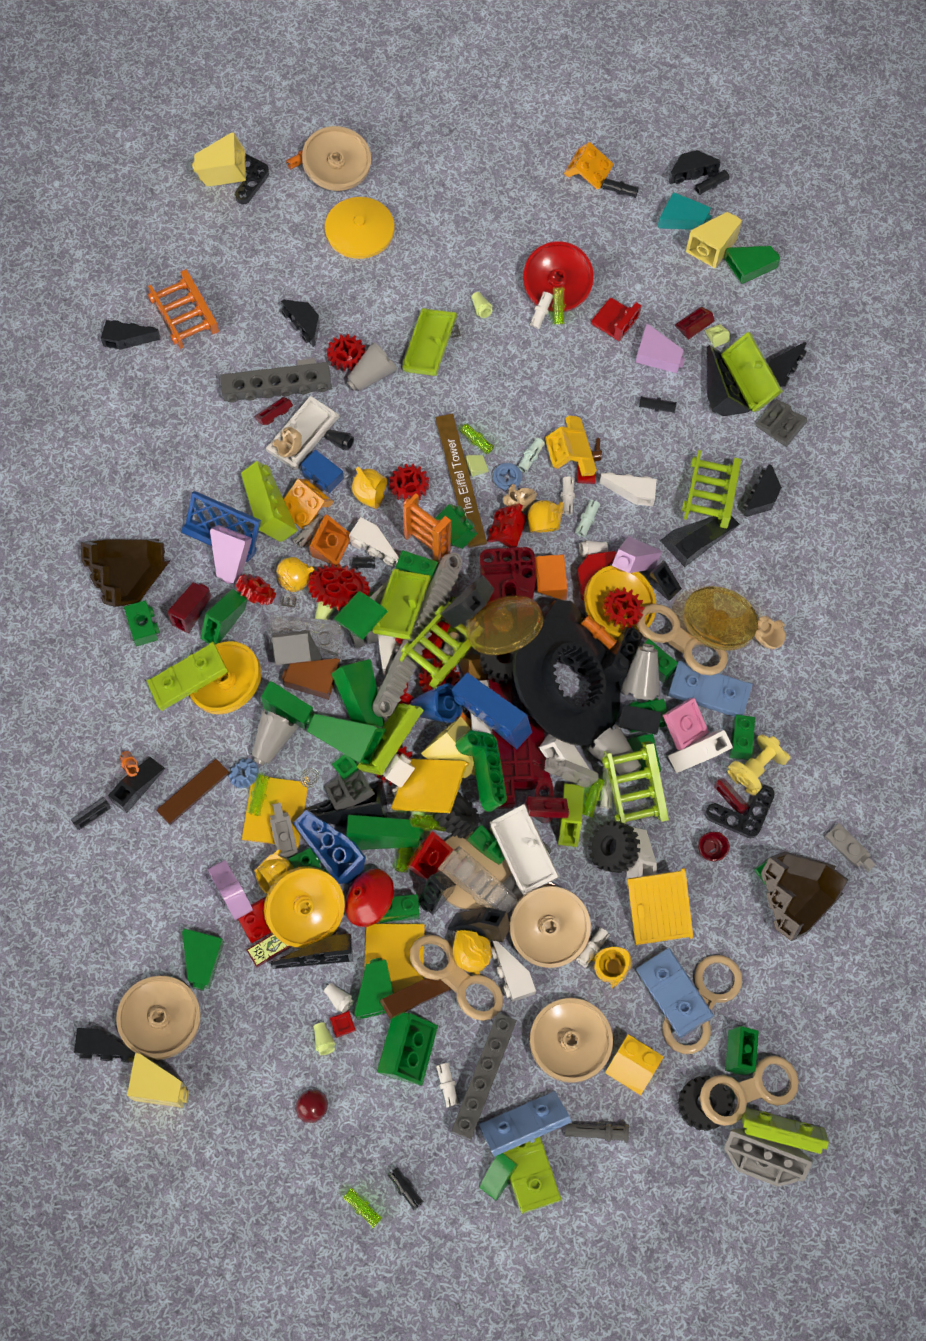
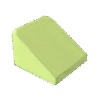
(718, 335)
(476, 464)

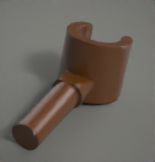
(597, 454)

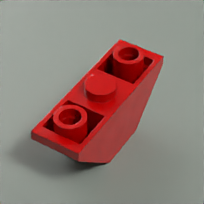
(591, 566)

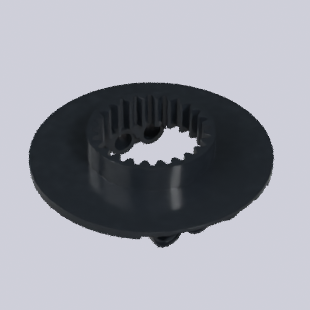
(541, 694)

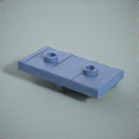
(711, 692)
(674, 993)
(524, 1123)

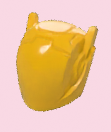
(369, 487)
(545, 516)
(293, 574)
(271, 870)
(471, 951)
(618, 962)

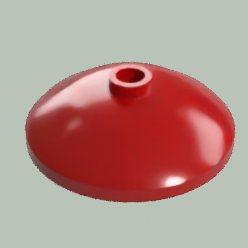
(369, 897)

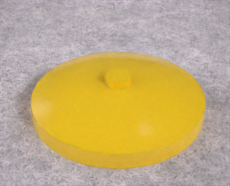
(359, 227)
(608, 580)
(234, 687)
(304, 906)

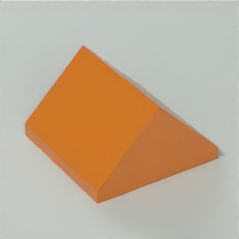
(329, 541)
(551, 576)

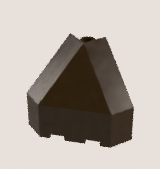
(123, 567)
(800, 891)

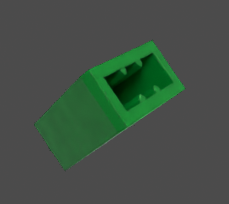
(751, 261)
(222, 617)
(286, 705)
(201, 957)
(374, 987)

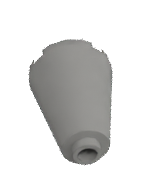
(371, 368)
(643, 674)
(271, 736)
(617, 744)

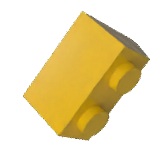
(634, 1064)

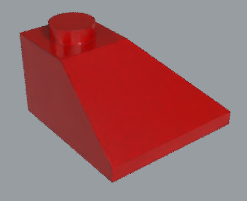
(429, 856)

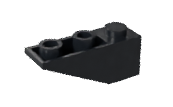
(125, 335)
(787, 363)
(620, 657)
(132, 788)
(486, 922)
(96, 1043)

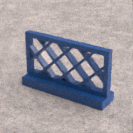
(202, 529)

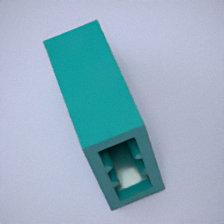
(683, 213)

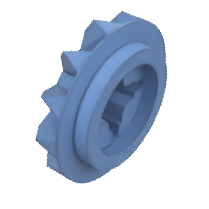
(502, 470)
(251, 771)

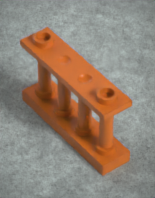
(194, 295)
(431, 532)

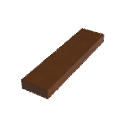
(192, 791)
(413, 996)

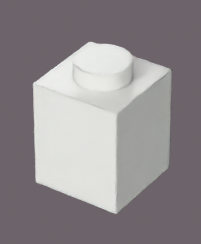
(399, 769)

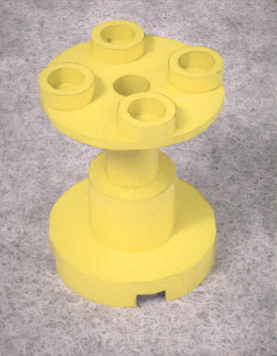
(754, 768)

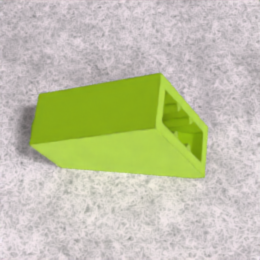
(571, 826)

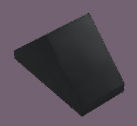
(664, 581)

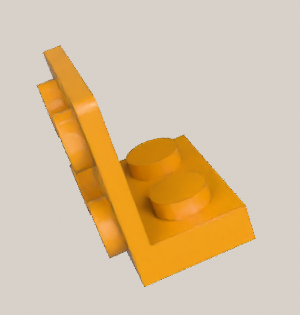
(590, 165)
(305, 502)

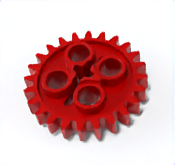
(336, 585)

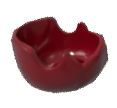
(711, 841)
(311, 1106)

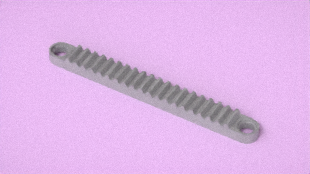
(400, 671)

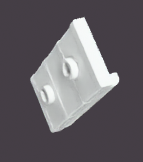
(312, 422)
(524, 849)

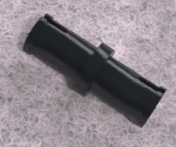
(712, 182)
(620, 187)
(657, 404)
(405, 1188)

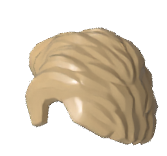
(290, 442)
(523, 496)
(770, 633)

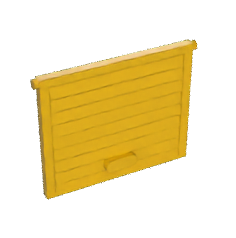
(430, 786)
(292, 798)
(660, 907)
(393, 944)

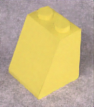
(221, 162)
(712, 238)
(444, 747)
(155, 1085)

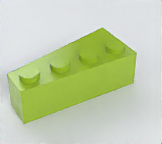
(267, 502)

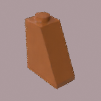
(312, 677)

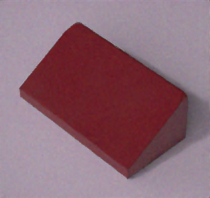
(695, 322)
(731, 796)

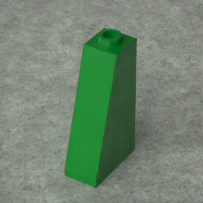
(358, 691)
(349, 737)
(382, 832)

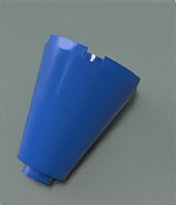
(439, 704)

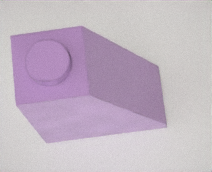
(659, 351)
(229, 553)
(636, 556)

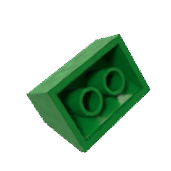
(407, 1048)

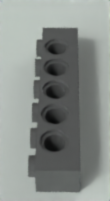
(268, 377)
(483, 1077)

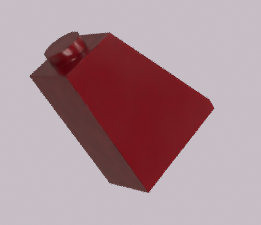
(189, 607)

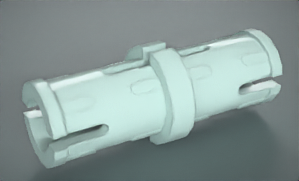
(531, 455)
(587, 518)

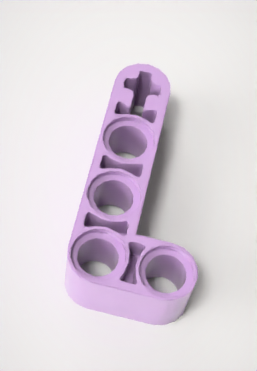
(230, 889)

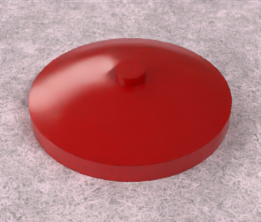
(557, 266)

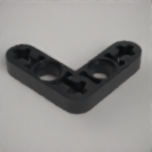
(252, 172)
(743, 820)

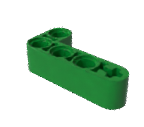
(487, 767)

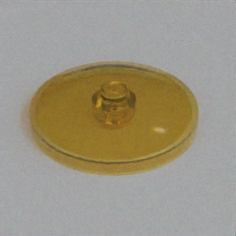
(720, 618)
(505, 625)

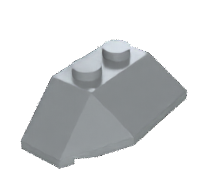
(766, 1159)

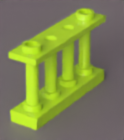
(725, 499)
(449, 661)
(650, 772)

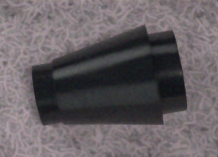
(341, 439)

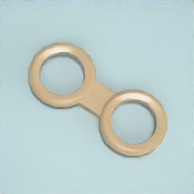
(680, 640)
(456, 978)
(710, 999)
(749, 1090)

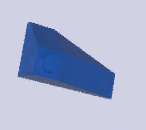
(333, 848)

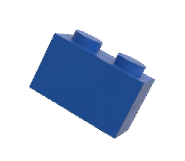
(322, 472)

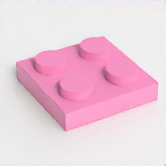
(685, 723)

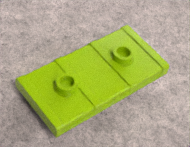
(429, 341)
(751, 372)
(402, 601)
(187, 676)
(397, 729)
(785, 1131)
(533, 1178)

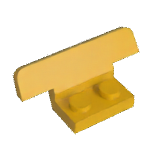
(571, 444)

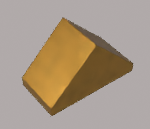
(471, 665)

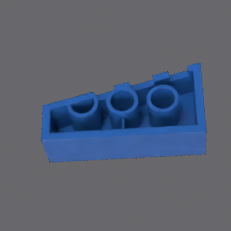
(492, 710)

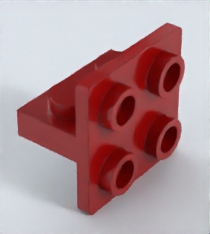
(507, 526)
(254, 922)

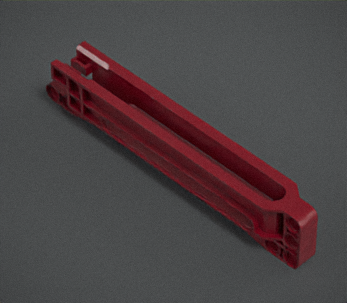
(523, 766)

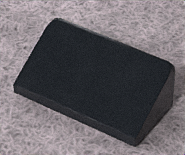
(640, 719)
(91, 813)

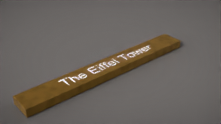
(459, 475)

